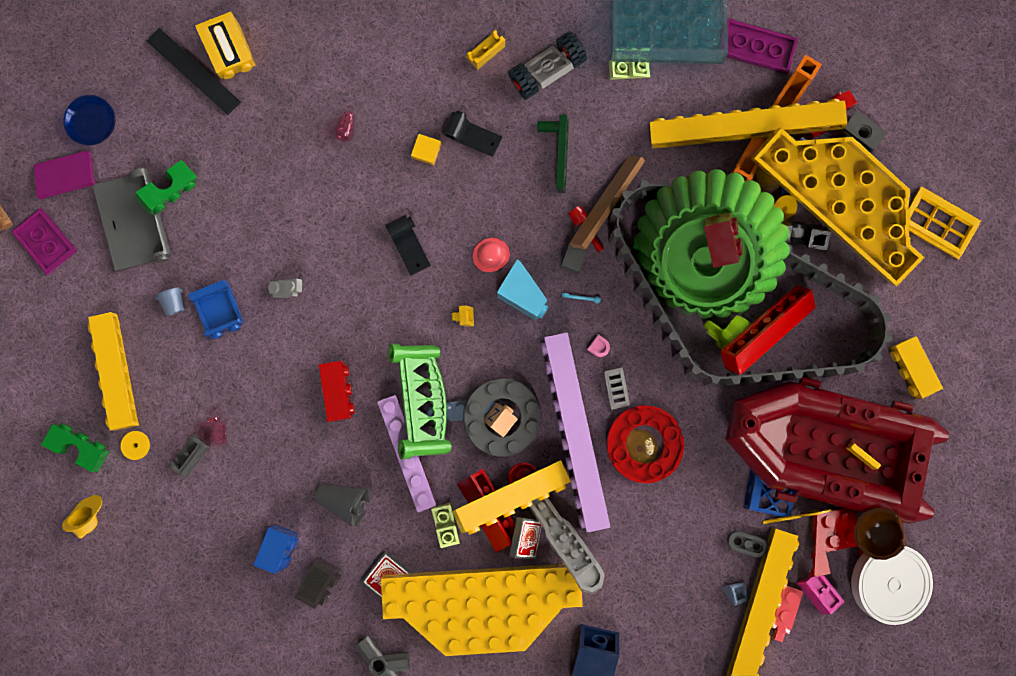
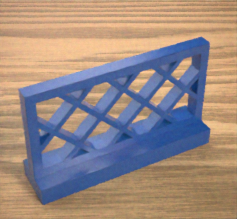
(753, 497)

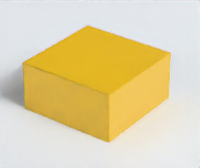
(426, 149)

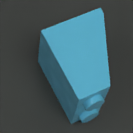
(522, 292)

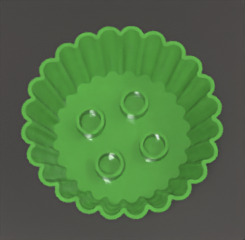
(678, 254)

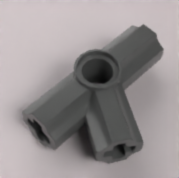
(392, 662)

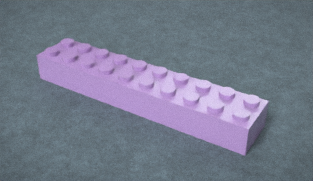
(576, 433)

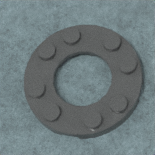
(474, 417)

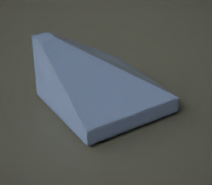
(734, 594)

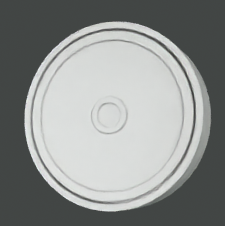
(892, 588)

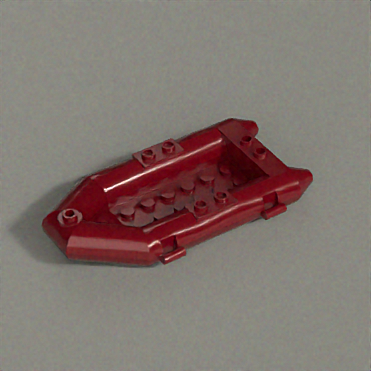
(800, 441)

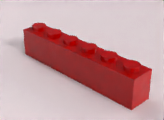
(768, 329)

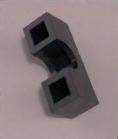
(809, 235)

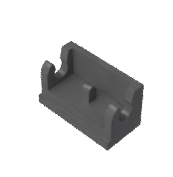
(189, 456)

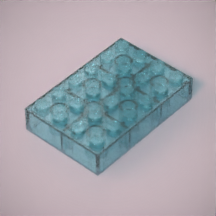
(669, 31)

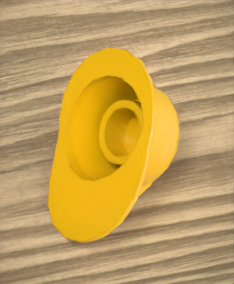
(83, 517)

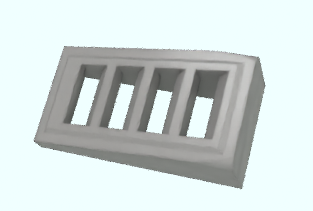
(608, 382)

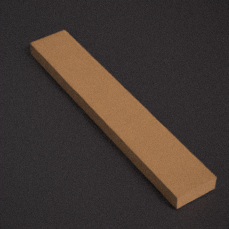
(607, 202)

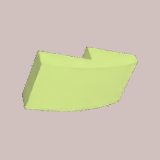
(618, 70)
(445, 525)

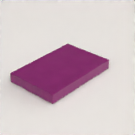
(64, 174)
(44, 241)

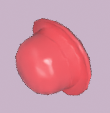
(491, 255)

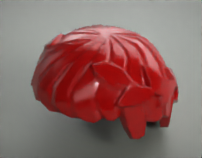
(520, 471)

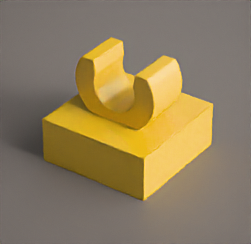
(465, 316)

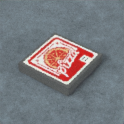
(525, 538)
(384, 566)

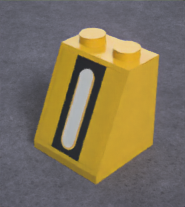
(226, 45)

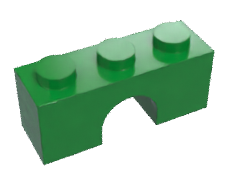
(155, 199)
(91, 453)

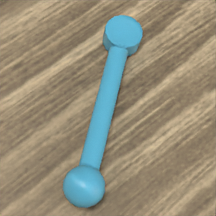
(597, 299)

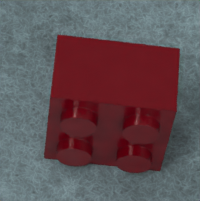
(722, 239)

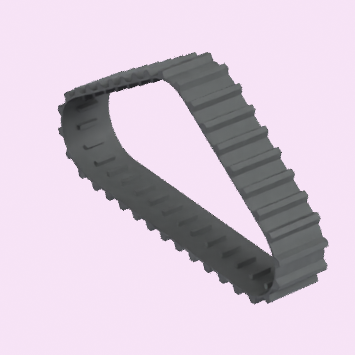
(868, 305)

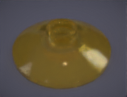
(649, 444)

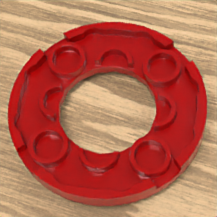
(672, 440)

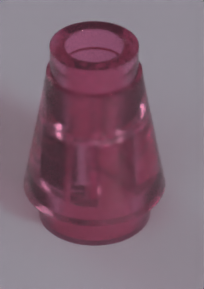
(345, 127)

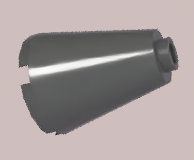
(343, 501)

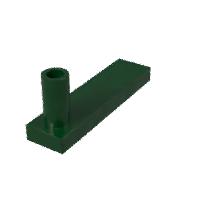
(562, 127)

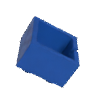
(276, 548)

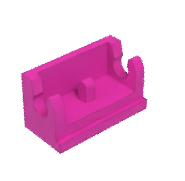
(821, 593)

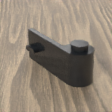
(471, 135)
(408, 244)

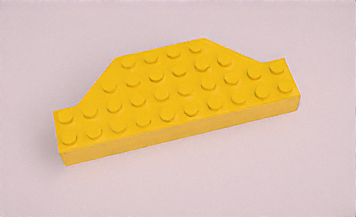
(847, 194)
(480, 607)

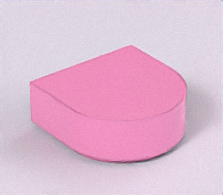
(599, 346)

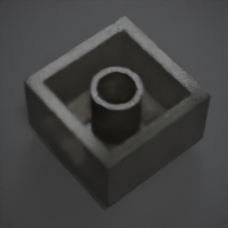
(317, 583)

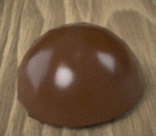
(880, 534)

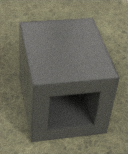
(573, 259)

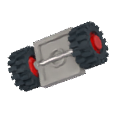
(548, 65)

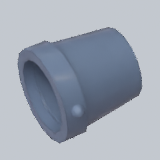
(170, 301)

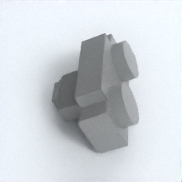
(285, 288)

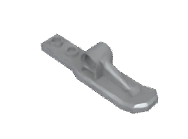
(568, 546)

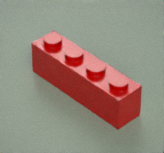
(477, 486)

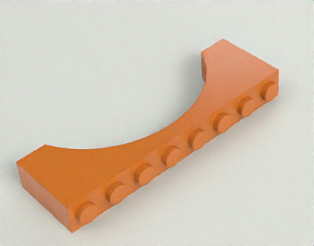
(790, 94)

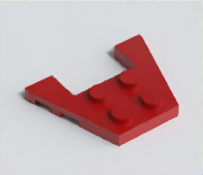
(831, 533)

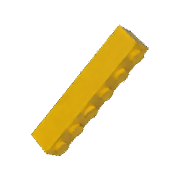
(113, 371)
(511, 497)

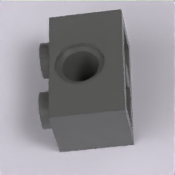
(872, 133)

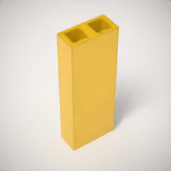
(863, 456)

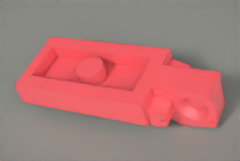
(786, 612)

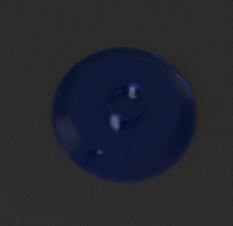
(89, 120)

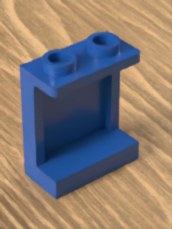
(217, 309)

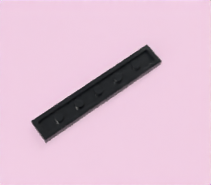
(193, 71)

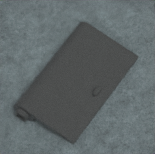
(129, 230)

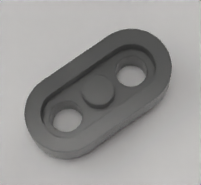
(746, 544)

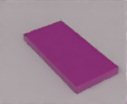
(760, 46)

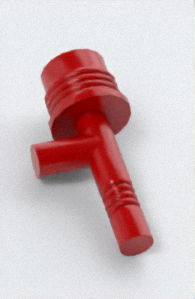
(577, 217)

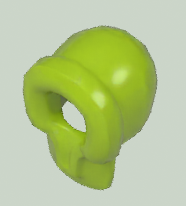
(725, 336)

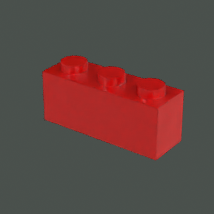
(336, 391)

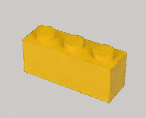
(915, 368)

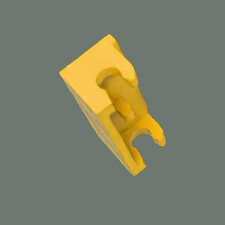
(486, 50)

